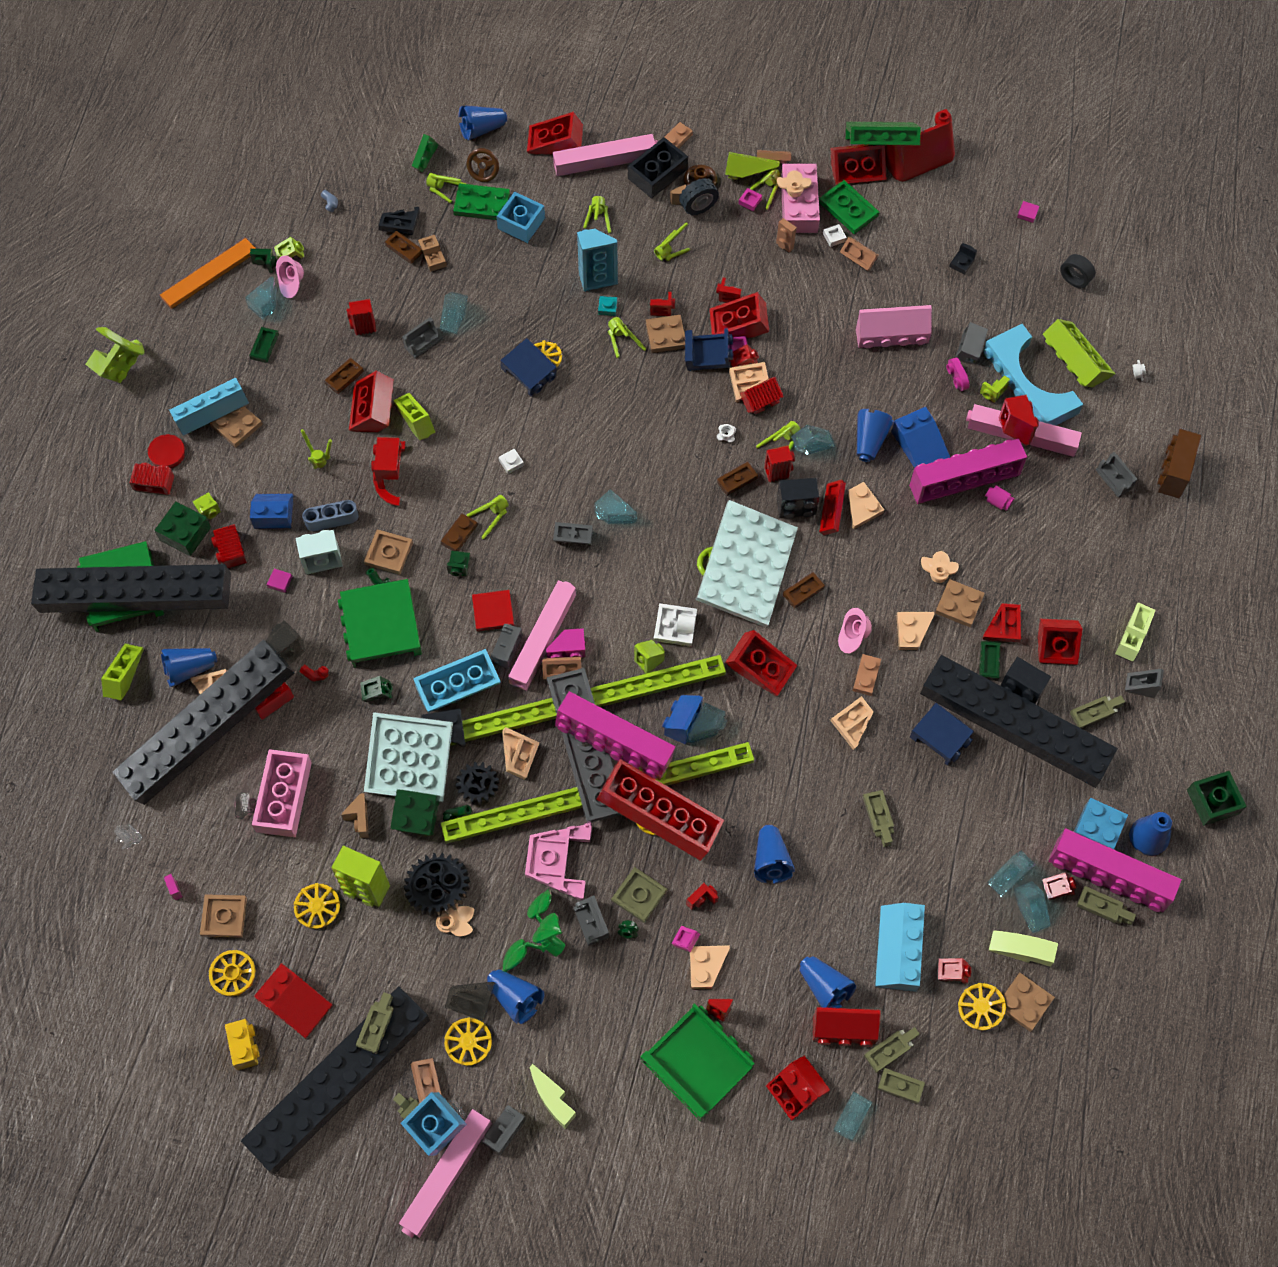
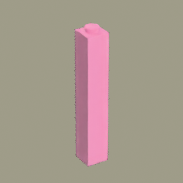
(601, 154)
(1046, 435)
(542, 635)
(444, 1175)

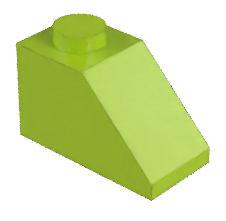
(648, 655)

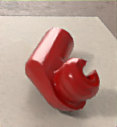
(316, 675)

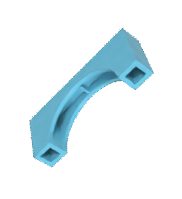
(1004, 354)

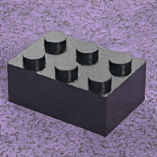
(657, 167)

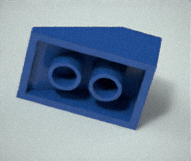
(920, 437)

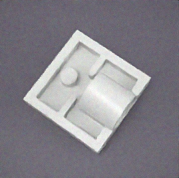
(675, 624)

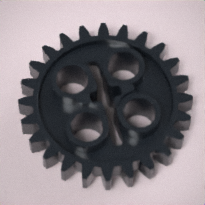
(424, 897)

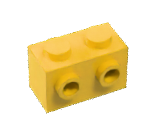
(241, 1044)

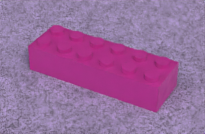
(967, 470)
(614, 736)
(1114, 870)

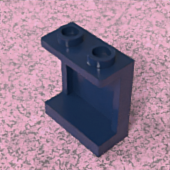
(708, 350)
(529, 366)
(943, 733)

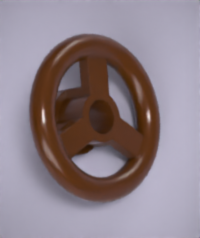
(488, 162)
(700, 172)

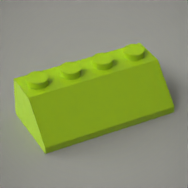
(1077, 353)

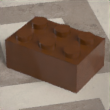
(1178, 463)

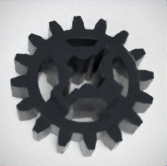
(484, 778)

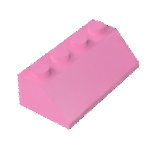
(894, 326)

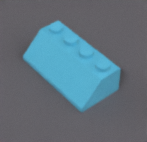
(597, 259)
(209, 406)
(456, 680)
(900, 946)

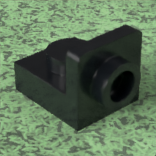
(964, 258)

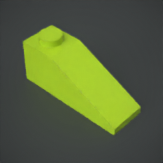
(744, 165)
(415, 416)
(121, 672)

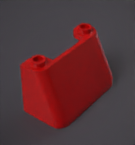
(934, 150)

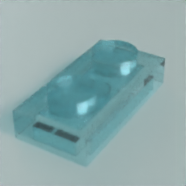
(852, 1116)

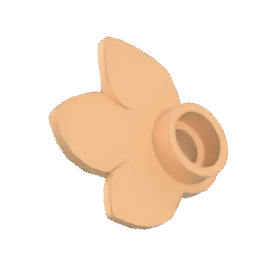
(794, 183)
(939, 566)
(458, 921)

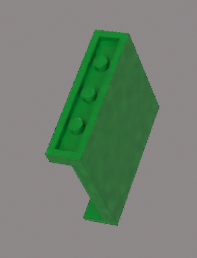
(883, 133)
(131, 555)
(379, 621)
(698, 1061)

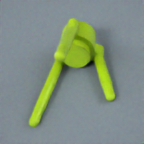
(770, 179)
(436, 181)
(598, 207)
(664, 249)
(618, 328)
(786, 431)
(318, 457)
(498, 505)

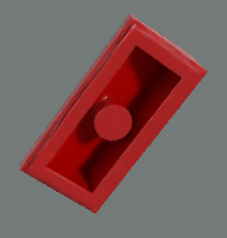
(719, 1008)

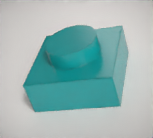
(607, 306)

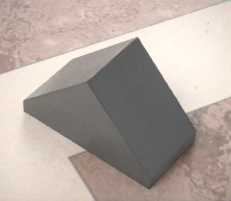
(1144, 682)

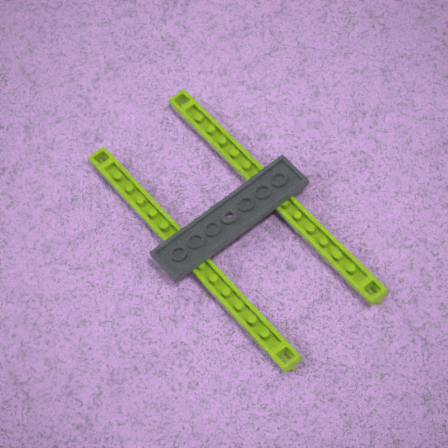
(588, 765)

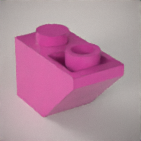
(567, 644)

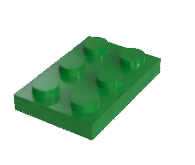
(480, 201)
(848, 207)

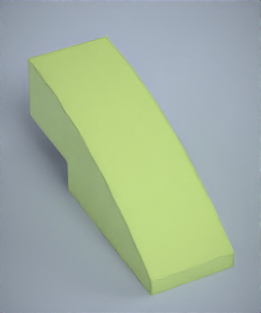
(1135, 632)
(1023, 947)
(552, 1097)

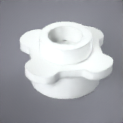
(1139, 370)
(726, 428)

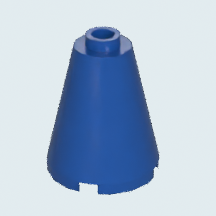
(480, 120)
(871, 432)
(186, 663)
(1151, 833)
(772, 857)
(826, 983)
(516, 995)

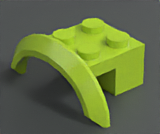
(120, 358)

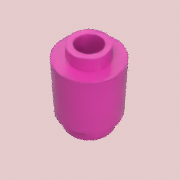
(999, 498)

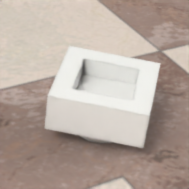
(834, 235)
(511, 461)

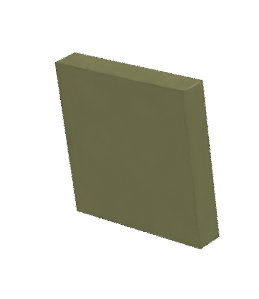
(639, 895)

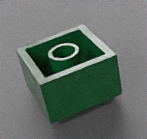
(182, 528)
(1216, 798)
(415, 812)

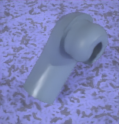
(331, 200)

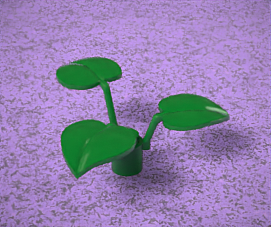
(545, 933)

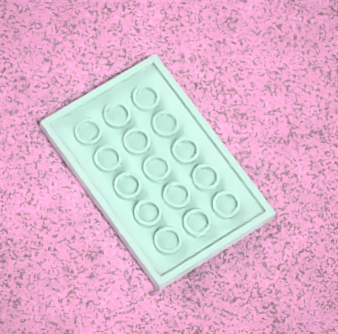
(747, 564)

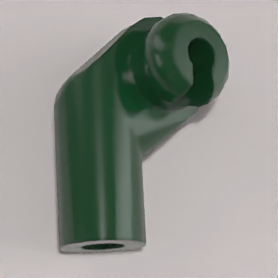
(374, 577)
(454, 813)

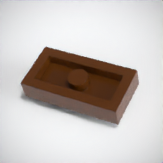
(403, 247)
(344, 376)
(737, 478)
(459, 533)
(803, 590)

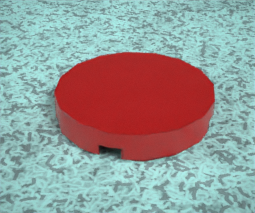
(166, 451)

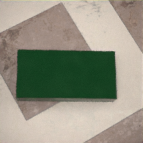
(264, 344)
(989, 660)

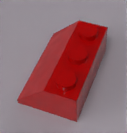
(858, 163)
(371, 403)
(846, 1026)

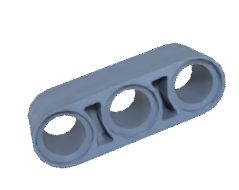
(339, 518)

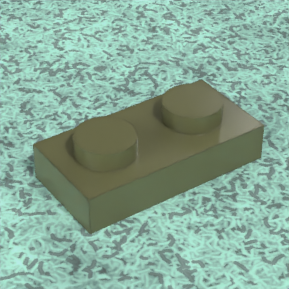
(901, 1086)

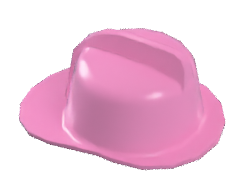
(289, 276)
(854, 629)

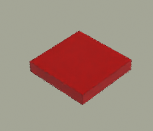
(492, 610)

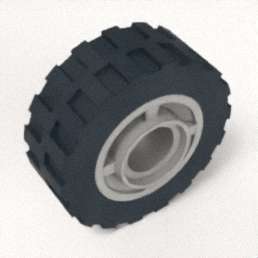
(699, 196)

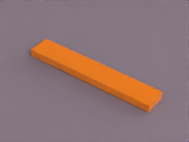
(207, 274)

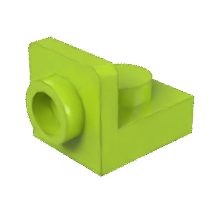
(290, 248)
(996, 390)
(207, 506)

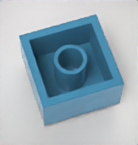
(520, 217)
(1101, 823)
(433, 1123)

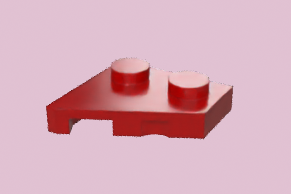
(1005, 624)

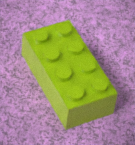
(360, 877)

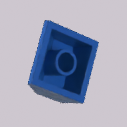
(271, 511)
(682, 717)

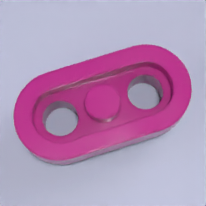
(958, 373)

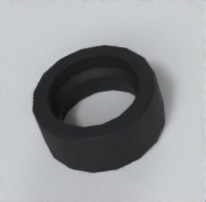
(1072, 276)

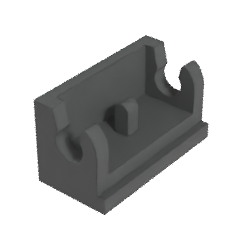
(422, 338)
(971, 343)
(1116, 475)
(573, 533)
(506, 645)
(591, 920)
(504, 1130)

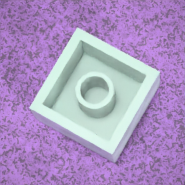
(319, 551)

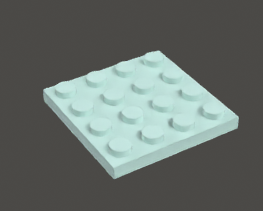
(407, 755)

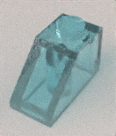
(263, 298)
(453, 312)
(812, 440)
(614, 509)
(707, 723)
(1011, 873)
(1032, 906)

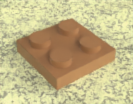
(665, 333)
(236, 425)
(388, 552)
(959, 603)
(223, 916)
(1026, 1002)

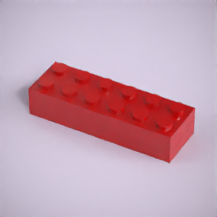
(660, 809)

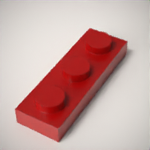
(832, 507)

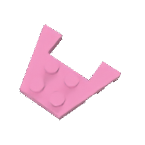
(548, 858)

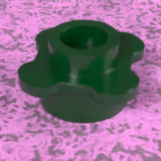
(628, 929)

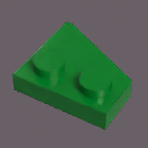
(424, 153)

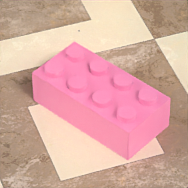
(802, 210)
(281, 793)

